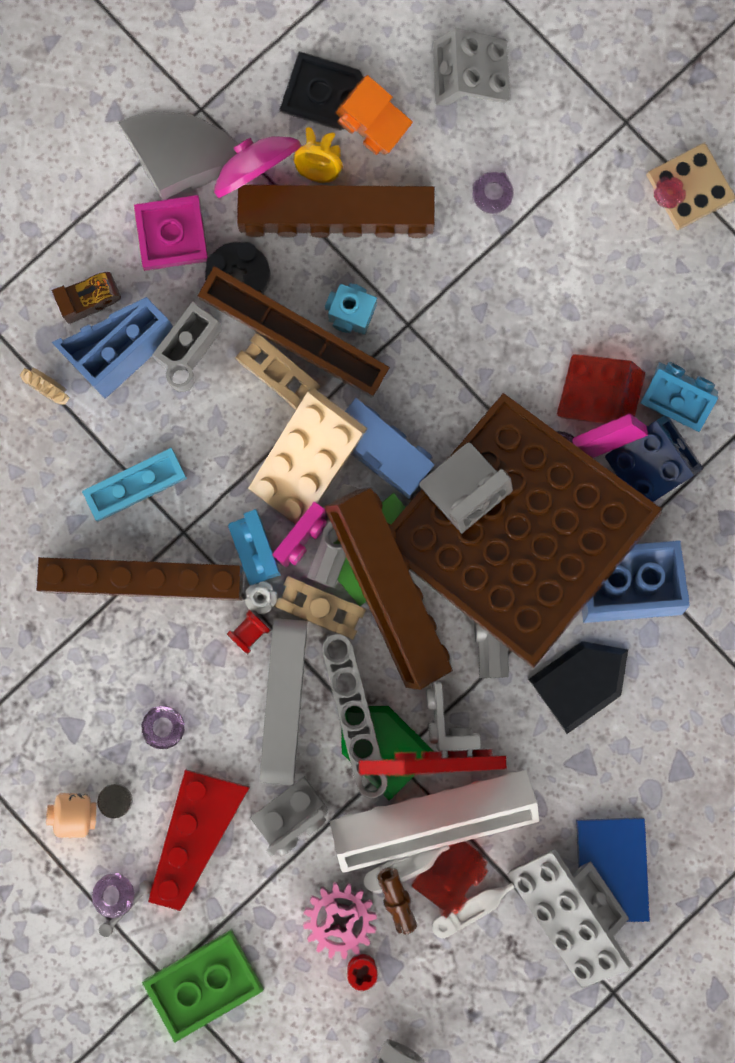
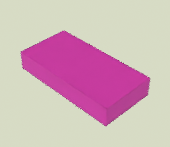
(611, 436)

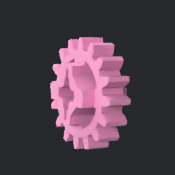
(347, 933)

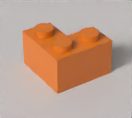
(373, 116)

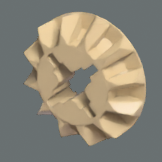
(45, 385)

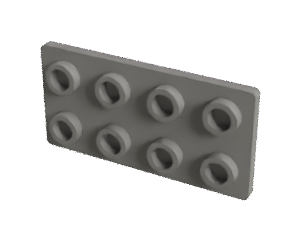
(575, 914)

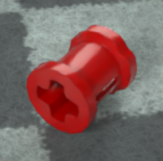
(248, 632)
(367, 981)

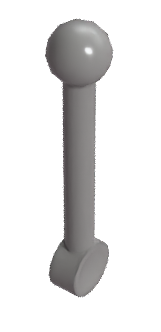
(107, 928)

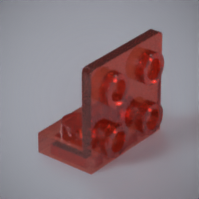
(600, 389)
(452, 877)

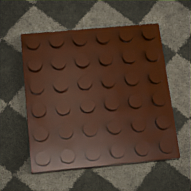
(539, 549)

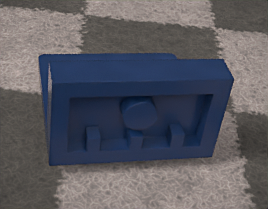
(655, 461)

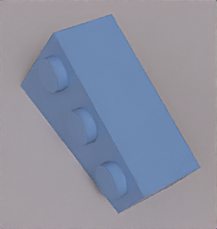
(116, 346)
(388, 453)

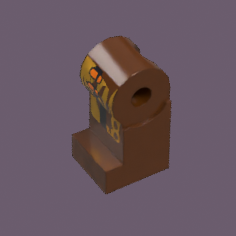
(86, 297)

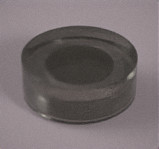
(115, 801)

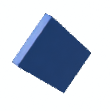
(620, 858)

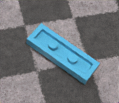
(134, 484)

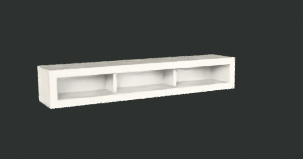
(434, 821)

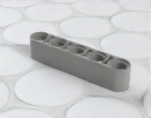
(346, 699)
(283, 701)

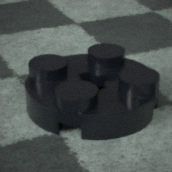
(244, 256)

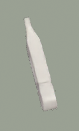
(407, 867)
(474, 909)

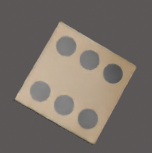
(702, 181)

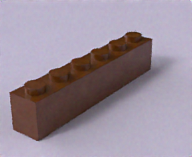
(336, 210)
(293, 332)
(140, 579)
(389, 588)

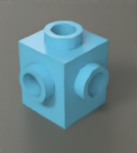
(351, 319)

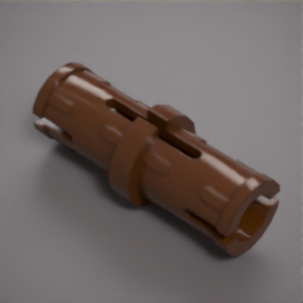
(397, 900)

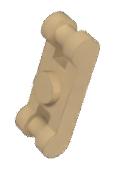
(276, 370)
(320, 608)

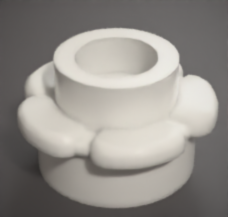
(269, 600)

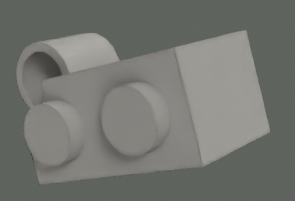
(187, 344)

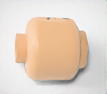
(71, 815)

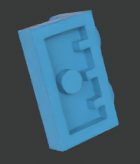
(680, 396)
(254, 548)

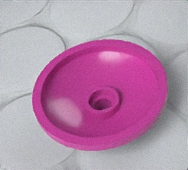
(253, 160)

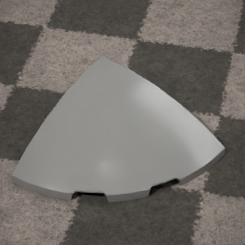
(178, 150)

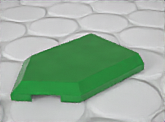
(392, 737)

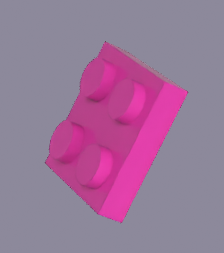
(171, 233)
(293, 546)

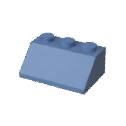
(643, 586)

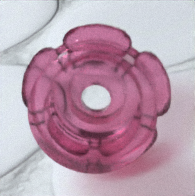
(663, 198)

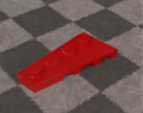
(434, 763)
(196, 827)

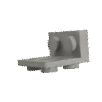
(471, 67)
(466, 487)
(458, 738)
(289, 816)

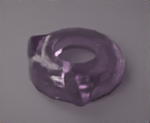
(488, 205)
(175, 734)
(125, 900)

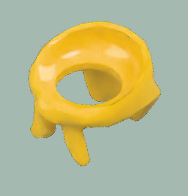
(317, 159)

